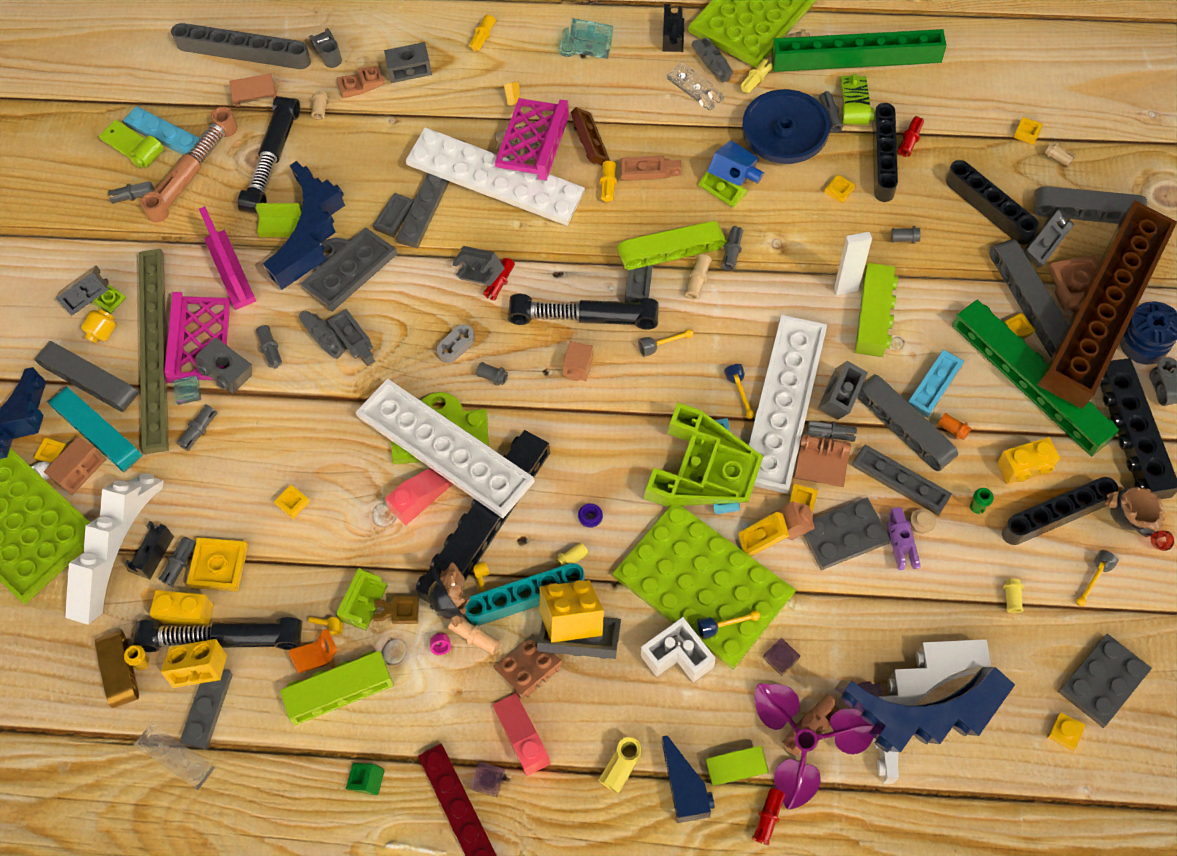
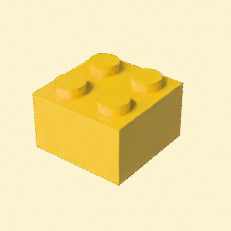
(571, 611)

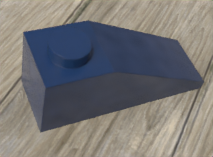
(687, 788)

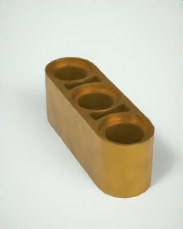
(116, 674)

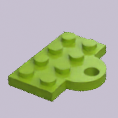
(472, 421)

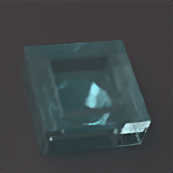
(187, 390)

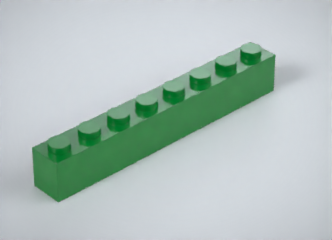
(858, 50)
(1024, 369)

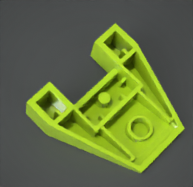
(714, 468)

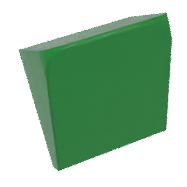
(365, 778)

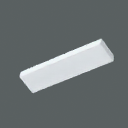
(852, 263)

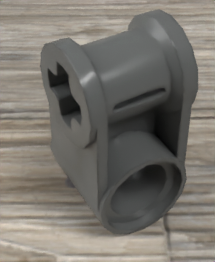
(327, 48)
(1165, 381)

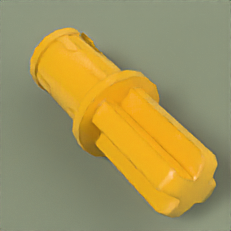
(482, 32)
(608, 181)

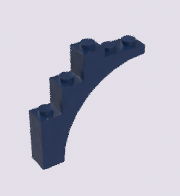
(304, 246)
(20, 412)
(965, 711)

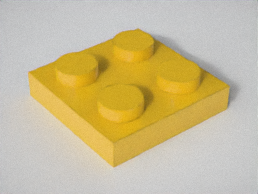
(217, 564)

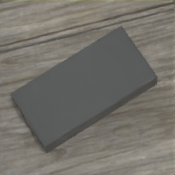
(393, 215)

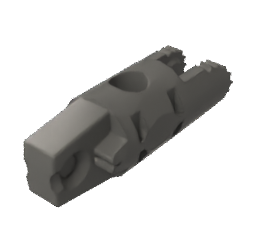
(713, 59)
(322, 334)

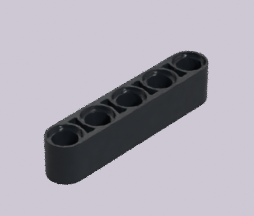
(885, 152)
(992, 202)
(1051, 518)

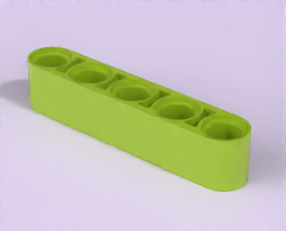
(671, 245)

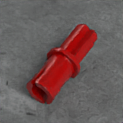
(911, 137)
(501, 280)
(769, 816)

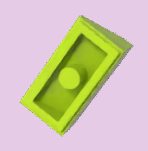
(722, 189)

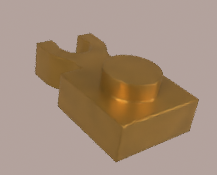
(401, 610)

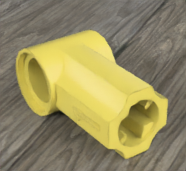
(620, 767)

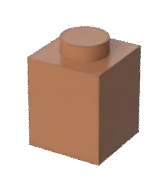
(577, 361)
(797, 519)

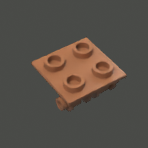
(822, 460)
(527, 667)

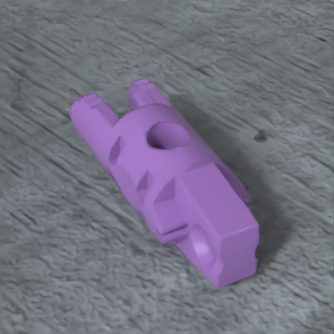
(902, 539)

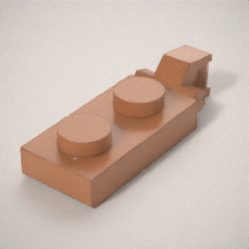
(649, 168)

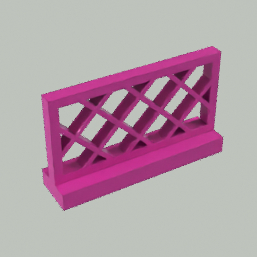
(551, 136)
(227, 264)
(177, 333)

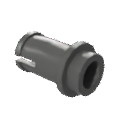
(906, 235)
(498, 376)

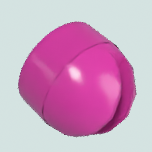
(444, 646)

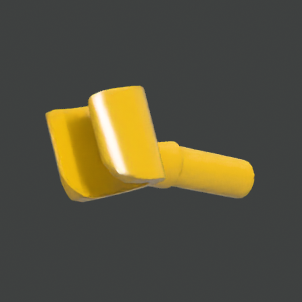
(480, 571)
(334, 625)

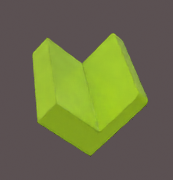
(277, 219)

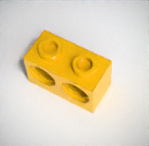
(194, 663)

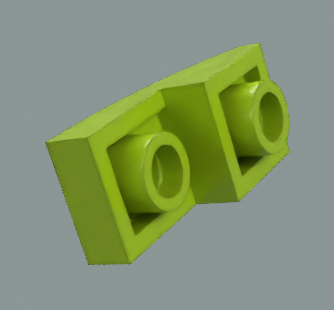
(109, 300)
(737, 765)

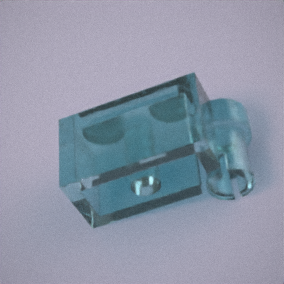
(586, 39)

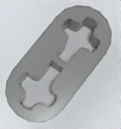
(453, 342)

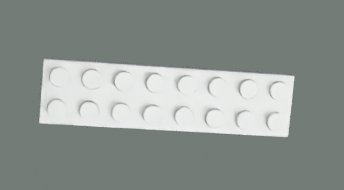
(476, 170)
(786, 400)
(445, 448)

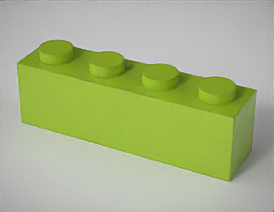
(875, 310)
(336, 687)

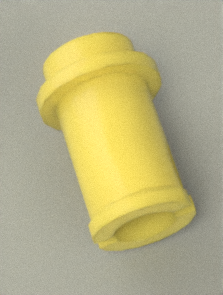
(573, 555)
(1013, 595)

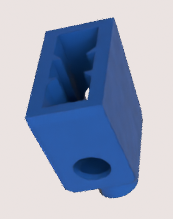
(735, 164)

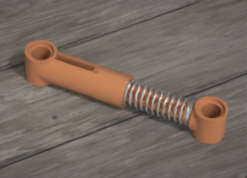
(157, 202)

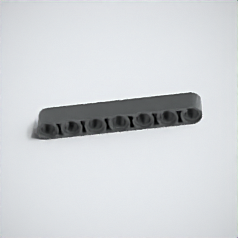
(241, 46)
(1029, 293)

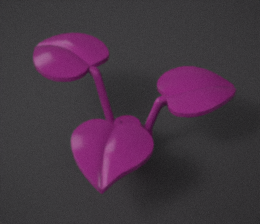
(799, 781)

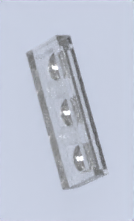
(174, 756)

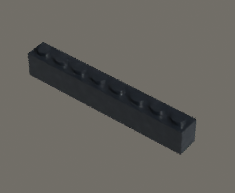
(481, 524)

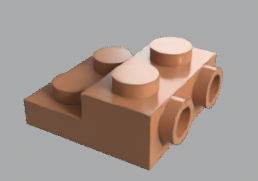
(1072, 279)

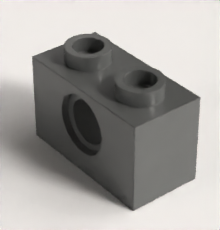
(408, 62)
(219, 354)
(842, 390)

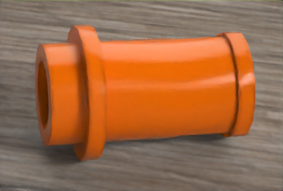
(954, 426)

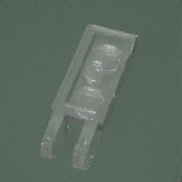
(695, 85)

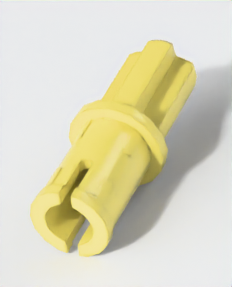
(756, 76)

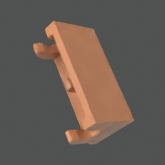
(252, 88)
(75, 465)

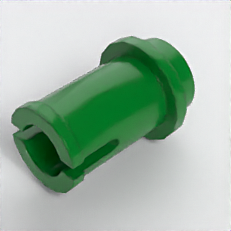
(981, 499)

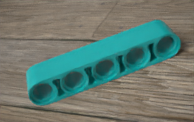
(95, 429)
(511, 592)

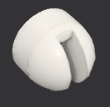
(40, 467)

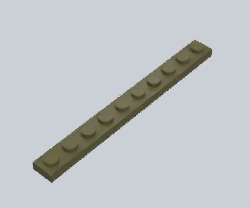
(153, 352)

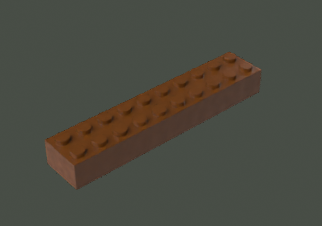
(1107, 305)

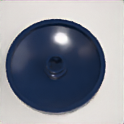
(785, 126)

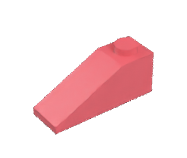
(416, 495)
(521, 734)

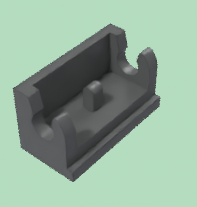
(478, 265)

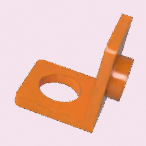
(314, 654)

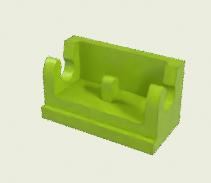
(358, 603)

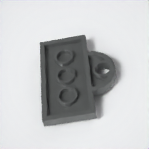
(347, 267)

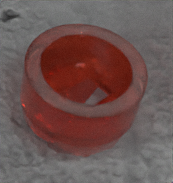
(1164, 545)

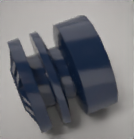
(1150, 333)

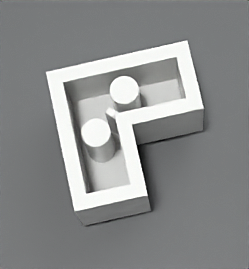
(680, 646)

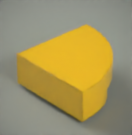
(512, 92)

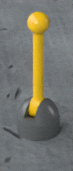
(649, 346)
(1105, 562)

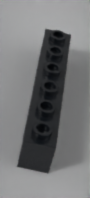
(1147, 437)

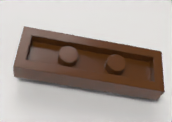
(589, 136)

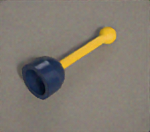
(735, 374)
(709, 627)

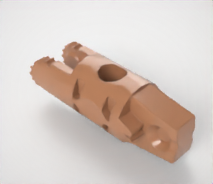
(816, 719)

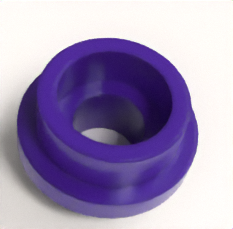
(590, 509)

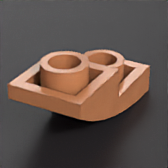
(365, 80)

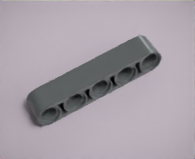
(1084, 204)
(86, 376)
(907, 423)

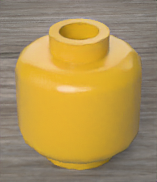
(98, 326)

